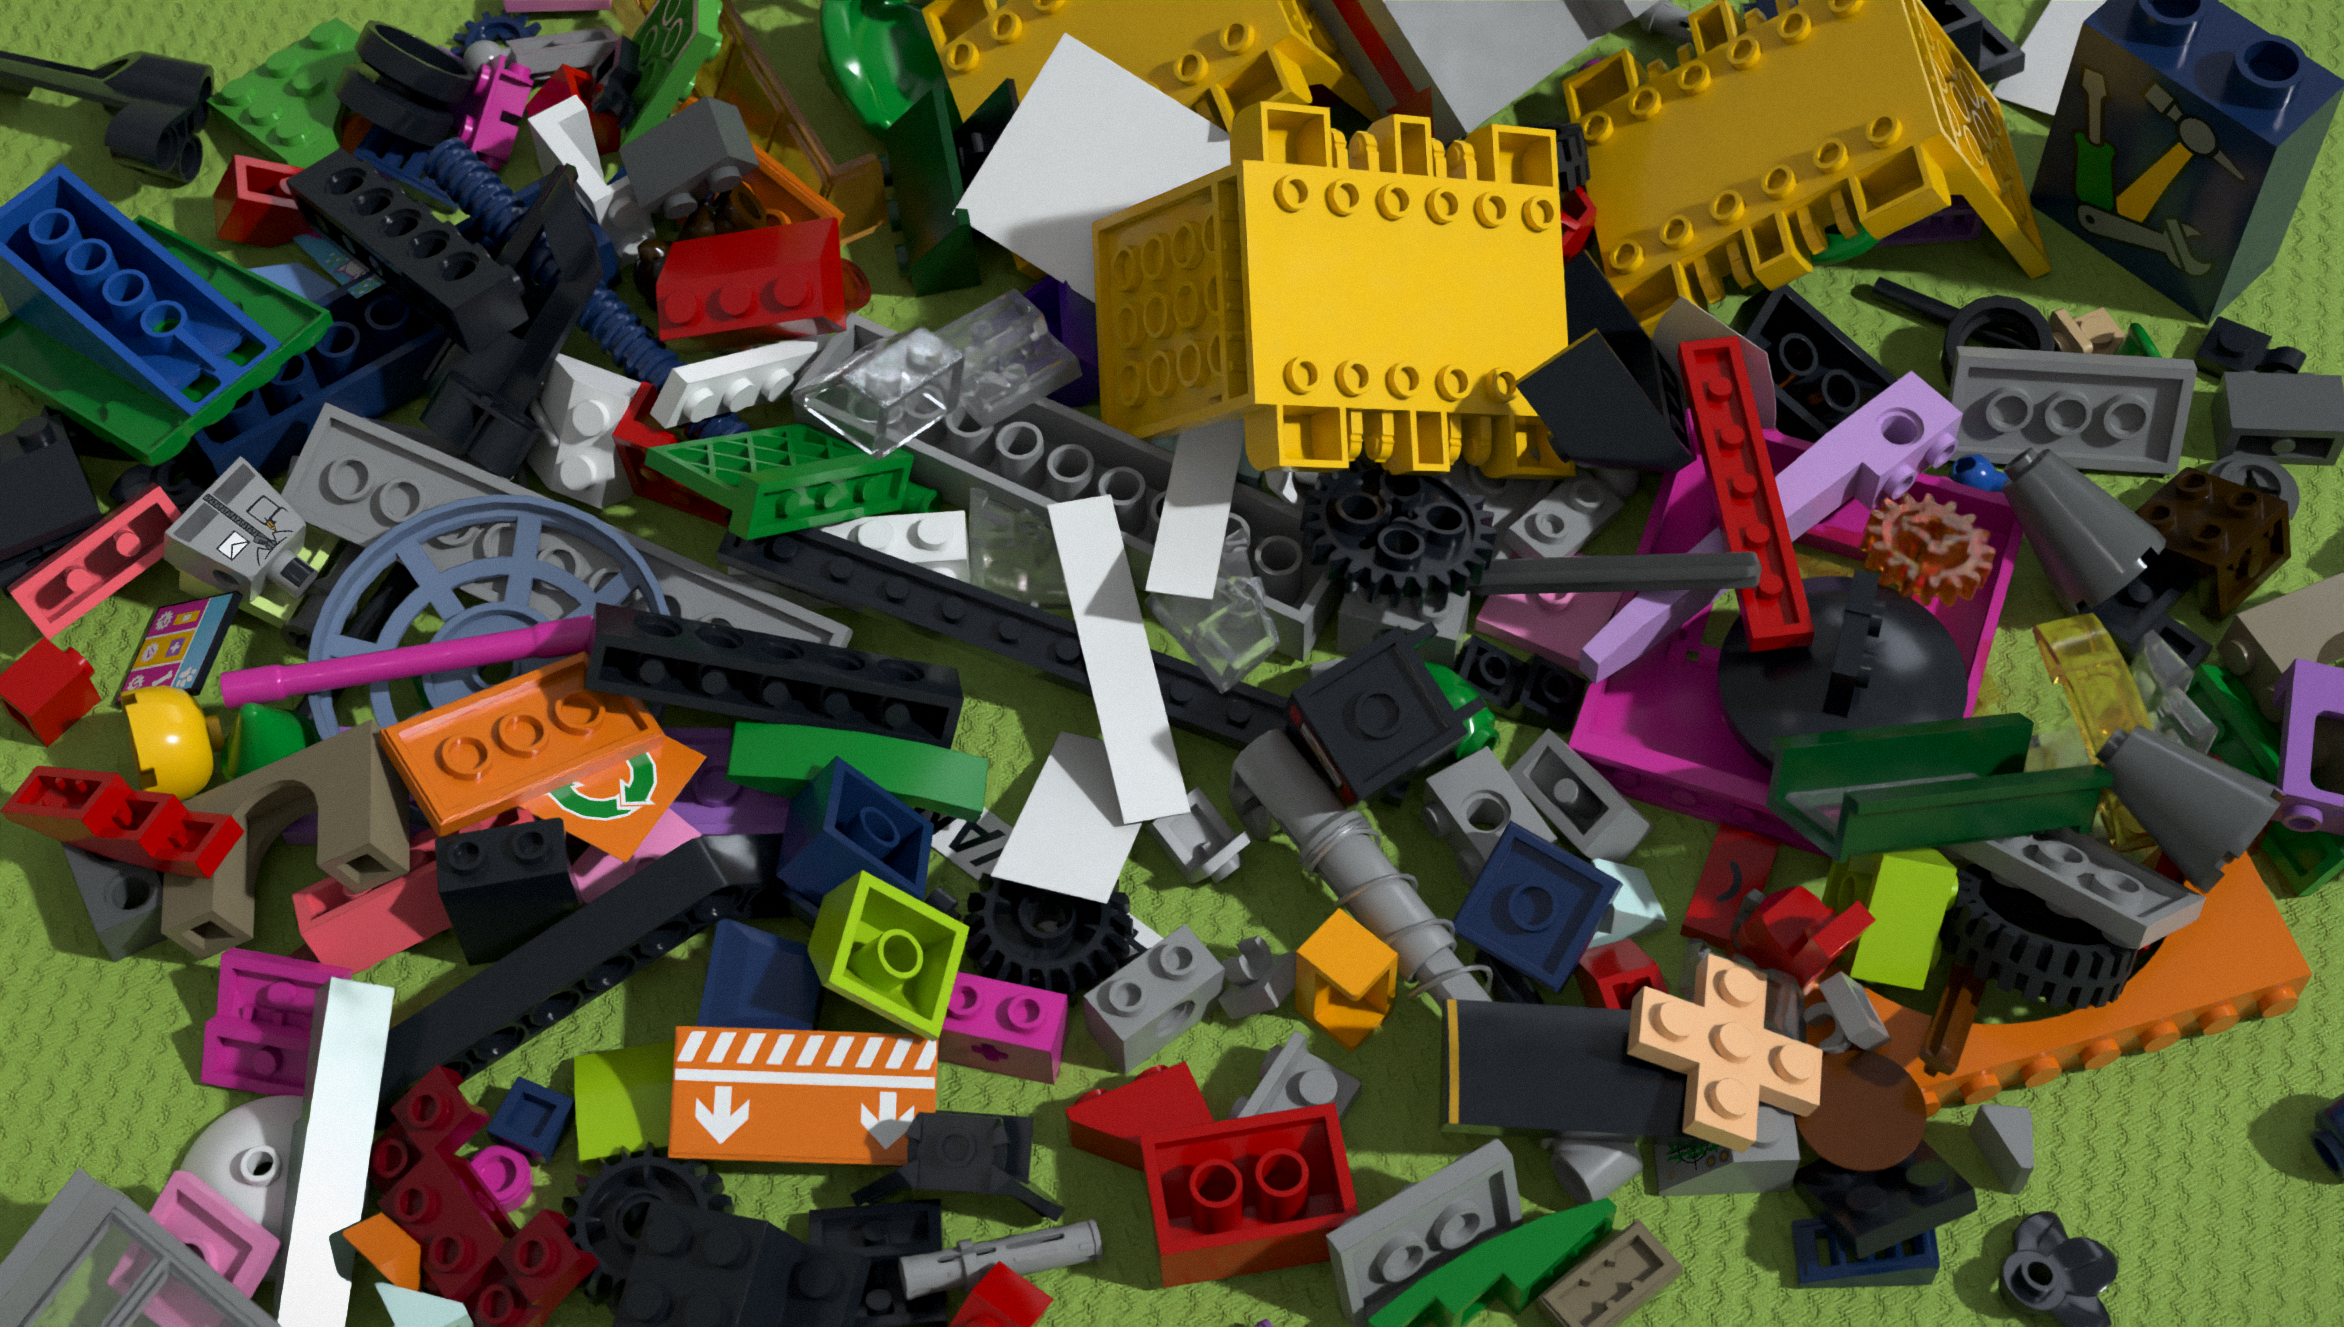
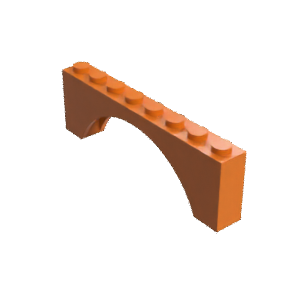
(2200, 978)

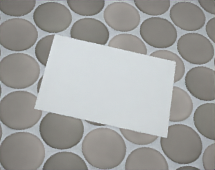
(1080, 151)

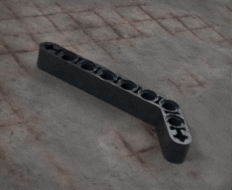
(584, 958)

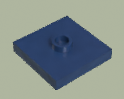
(1535, 907)

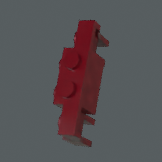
(463, 1231)

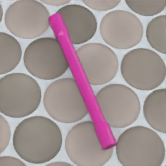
(278, 682)

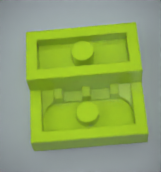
(623, 1101)

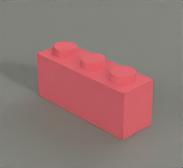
(96, 562)

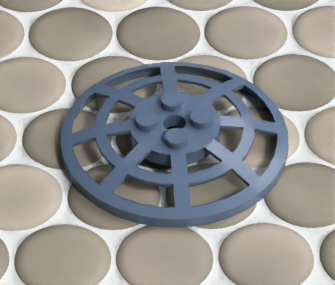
(436, 589)

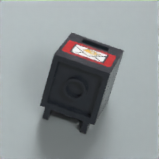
(1377, 719)

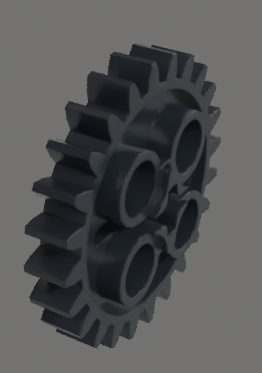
(1398, 533)

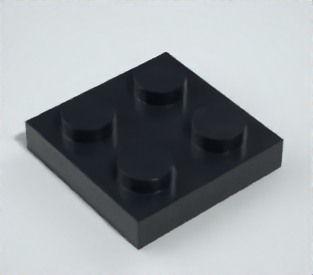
(1885, 1205)

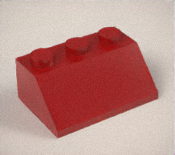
(752, 287)
(1246, 1193)

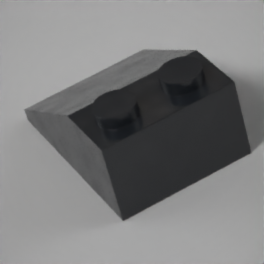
(1813, 364)

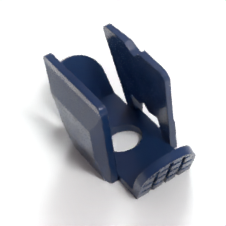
(762, 977)

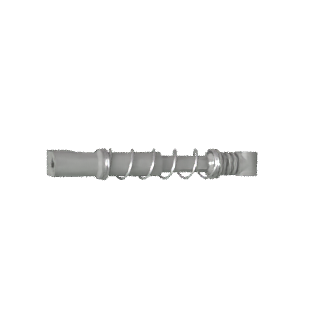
(1279, 789)

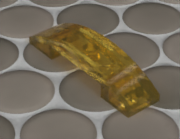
(2102, 699)

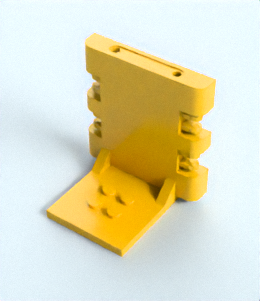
(1195, 51)
(1781, 136)
(1342, 297)

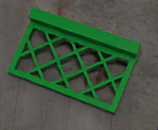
(785, 477)

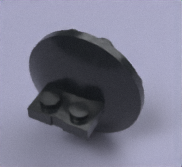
(1868, 666)

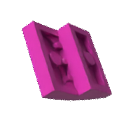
(263, 1022)

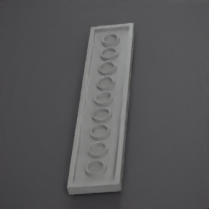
(368, 479)

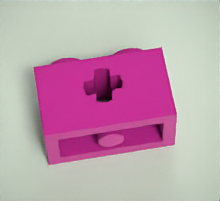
(1005, 1028)

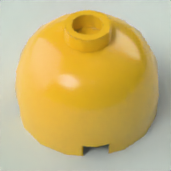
(171, 740)

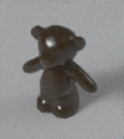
(728, 213)

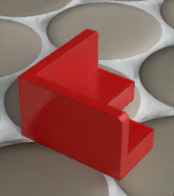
(632, 439)

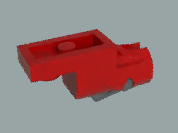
(1795, 932)

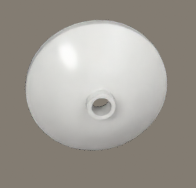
(240, 1143)

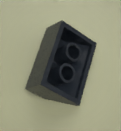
(42, 487)

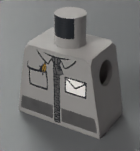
(241, 537)

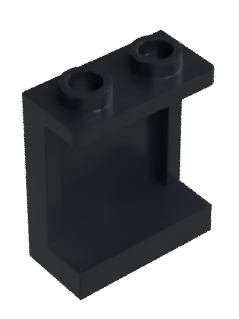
(505, 885)

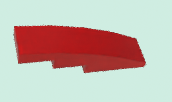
(124, 824)

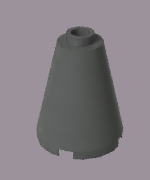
(2076, 529)
(2188, 801)

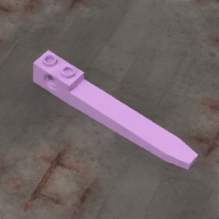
(1864, 456)

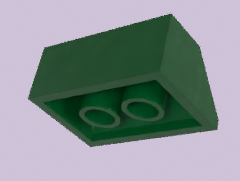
(927, 189)

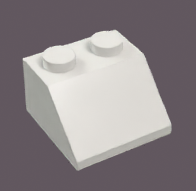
(584, 411)

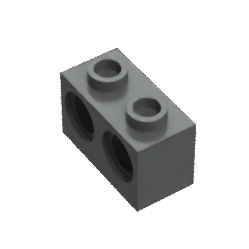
(109, 893)

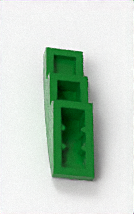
(921, 775)
(1507, 1267)

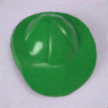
(880, 60)

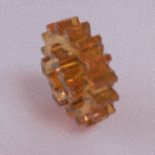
(1927, 549)

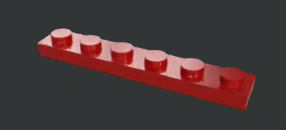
(1745, 491)

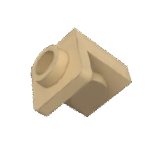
(2085, 334)

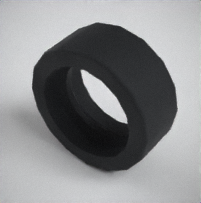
(1999, 312)

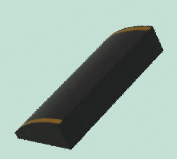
(1554, 1076)

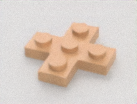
(1725, 1052)

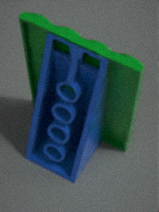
(135, 321)

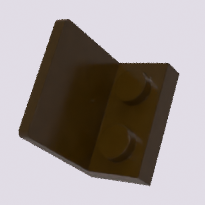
(2224, 532)

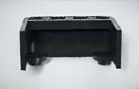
(1611, 389)

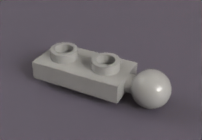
(547, 52)
(1572, 513)

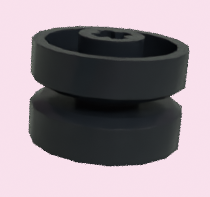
(404, 83)

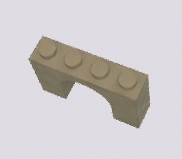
(2270, 637)
(359, 840)

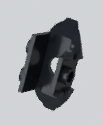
(967, 1156)

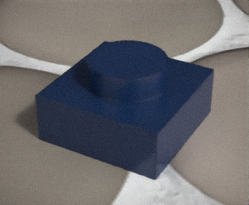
(532, 1120)

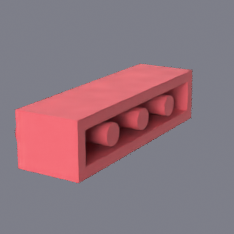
(388, 918)

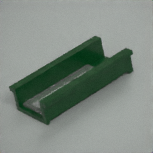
(1925, 786)

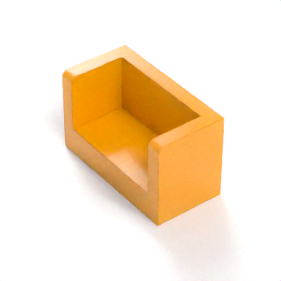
(1345, 980)

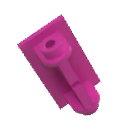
(497, 92)

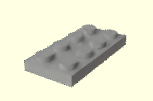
(2078, 405)
(2088, 883)

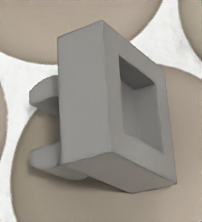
(1256, 979)
(1853, 1015)

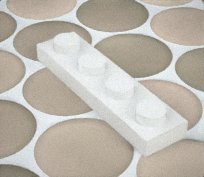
(735, 380)

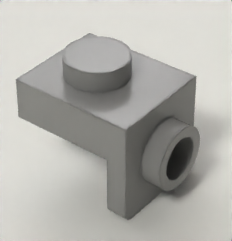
(1200, 840)

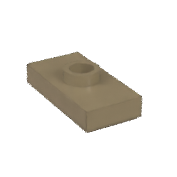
(1611, 1281)

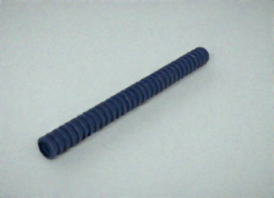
(604, 317)

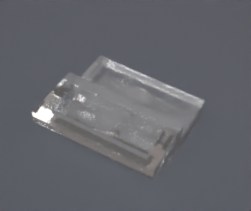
(1007, 358)
(2163, 685)

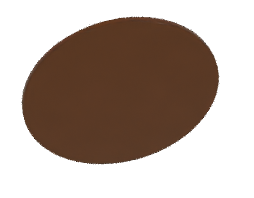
(1866, 1113)

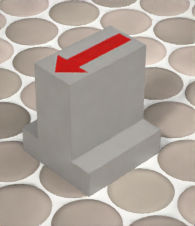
(1463, 56)

